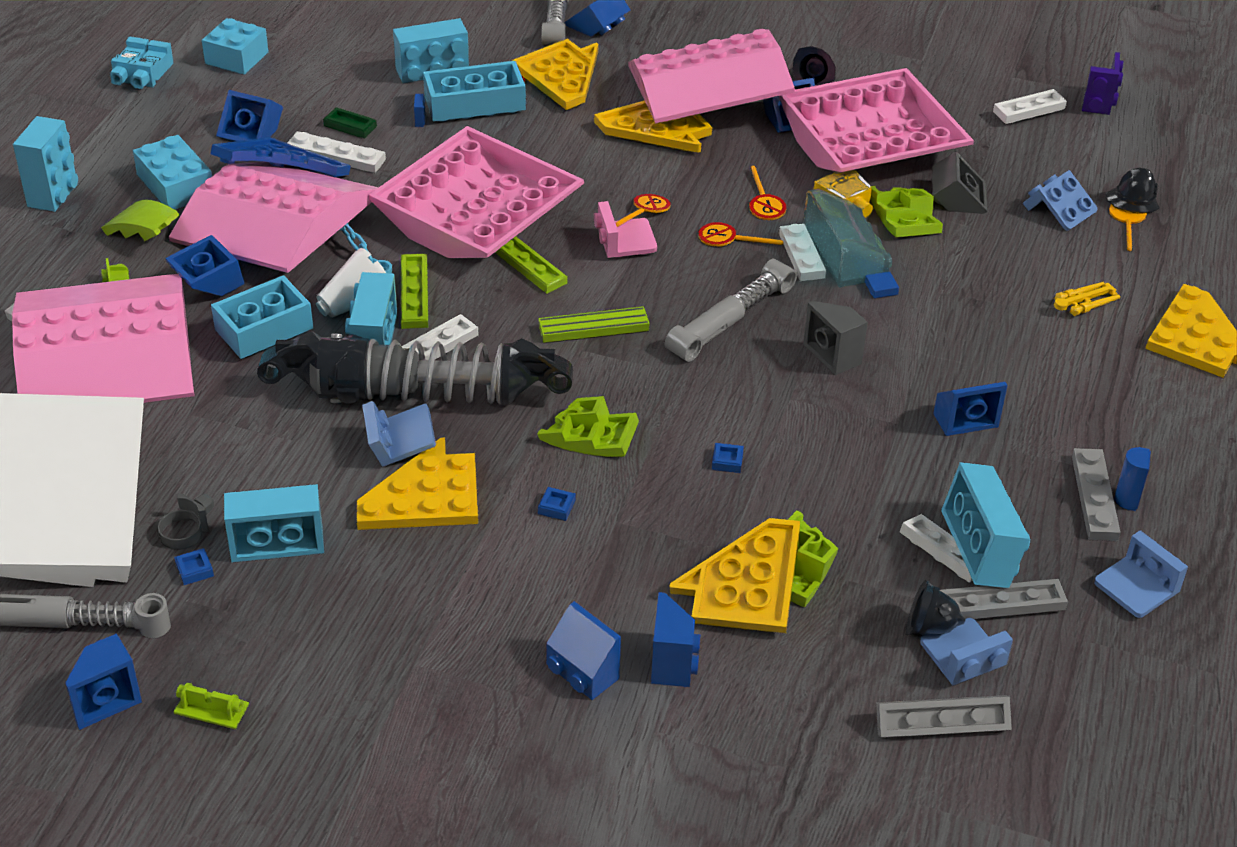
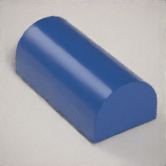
(1132, 478)

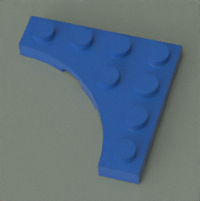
(278, 154)

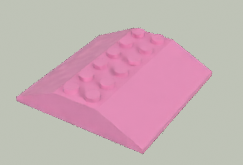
(712, 75)
(870, 121)
(472, 195)
(270, 212)
(104, 340)

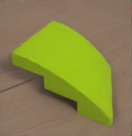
(906, 211)
(142, 217)
(590, 429)
(812, 563)

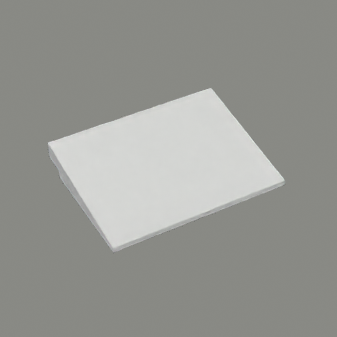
(68, 486)

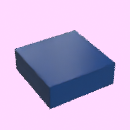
(419, 110)
(881, 284)
(727, 457)
(556, 503)
(194, 566)

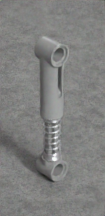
(554, 28)
(690, 339)
(147, 614)

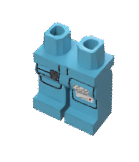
(141, 62)

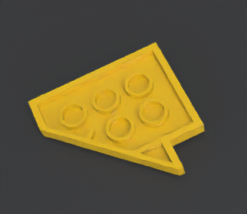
(561, 71)
(637, 124)
(1196, 333)
(423, 493)
(747, 580)

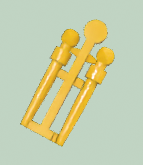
(1085, 293)

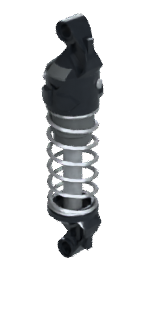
(361, 368)

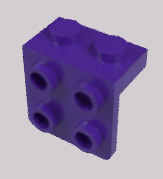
(1103, 87)

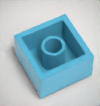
(235, 46)

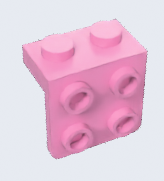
(628, 239)

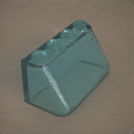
(844, 238)

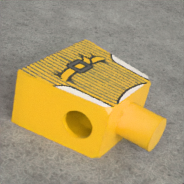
(848, 186)

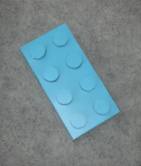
(474, 91)
(985, 525)

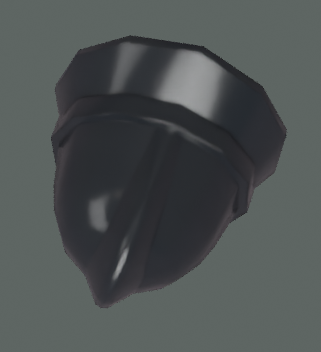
(814, 63)
(1135, 192)
(933, 612)

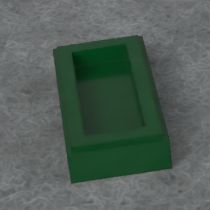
(350, 122)

